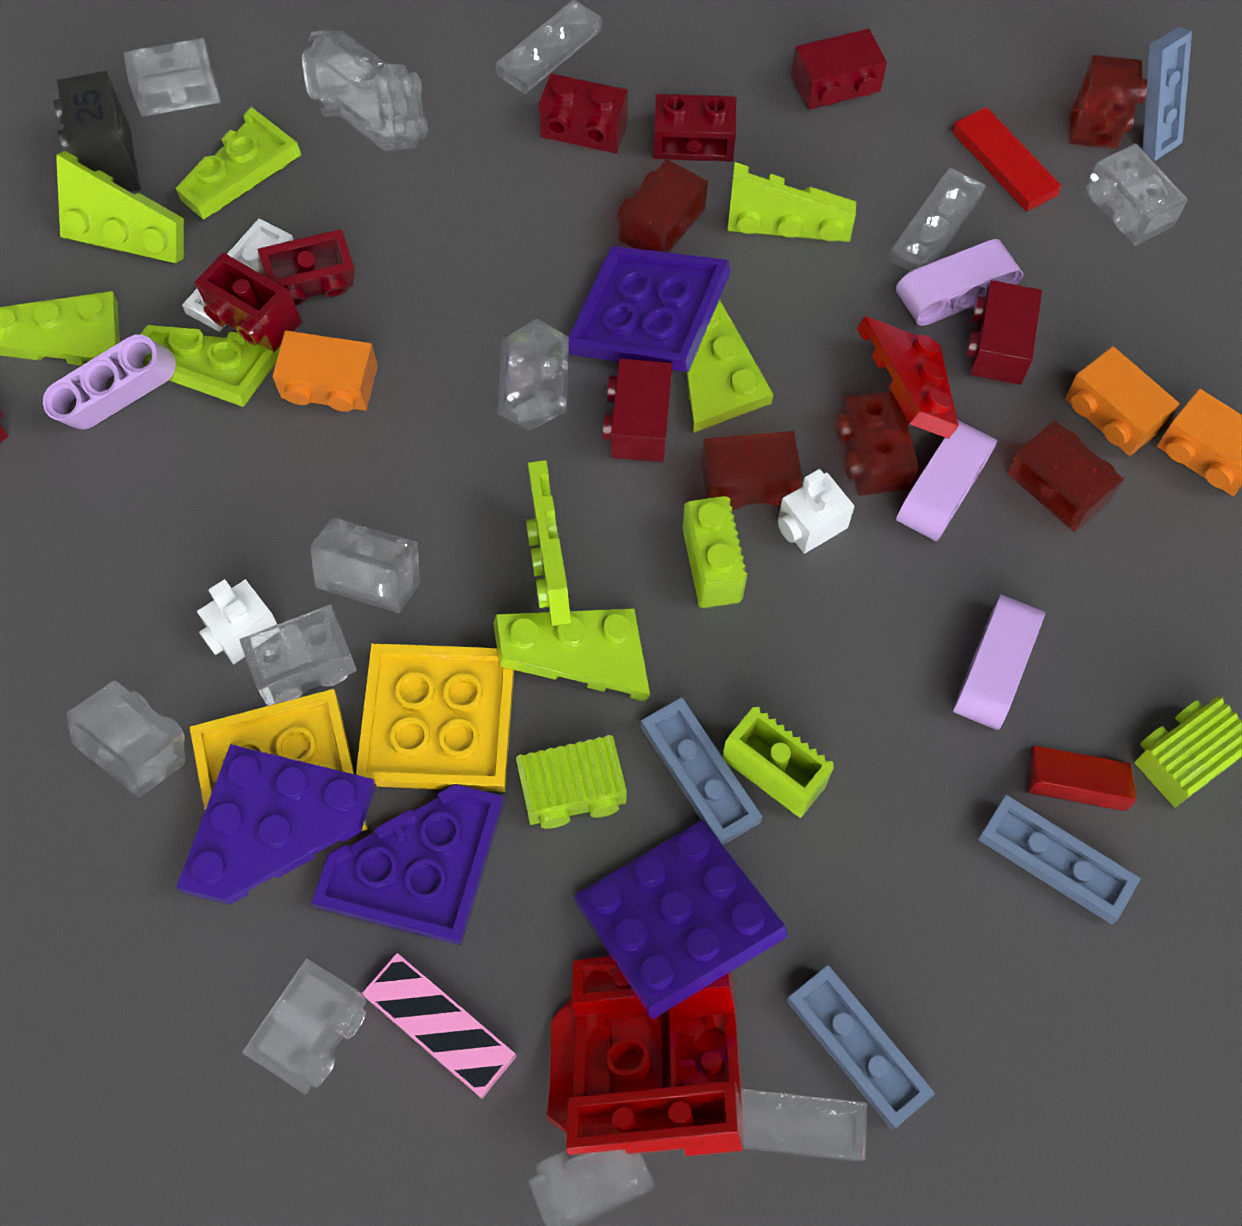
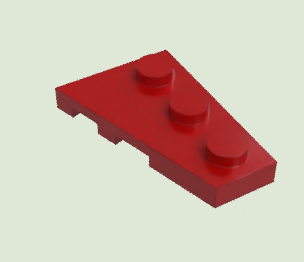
(917, 375)

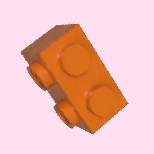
(325, 371)
(1121, 401)
(1208, 441)

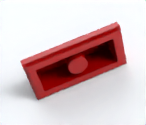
(1081, 778)

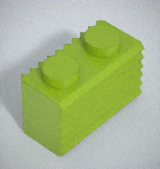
(714, 552)
(1193, 751)
(777, 761)
(572, 782)

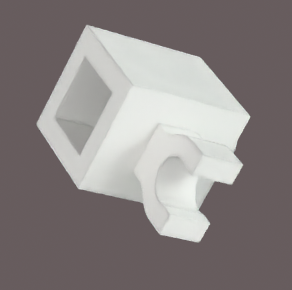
(814, 512)
(232, 616)

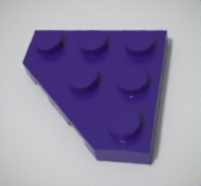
(269, 820)
(417, 867)

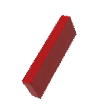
(1006, 159)

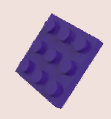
(649, 307)
(679, 918)

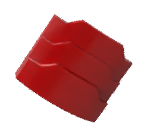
(640, 1079)

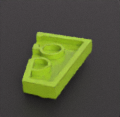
(238, 166)
(781, 210)
(111, 217)
(61, 328)
(214, 365)
(724, 376)
(547, 558)
(593, 649)

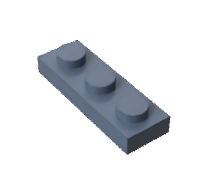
(1166, 92)
(700, 771)
(1059, 859)
(860, 1047)

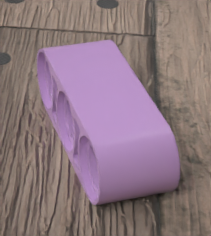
(956, 281)
(90, 380)
(946, 481)
(999, 662)

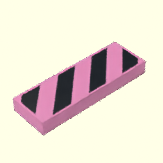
(439, 1025)

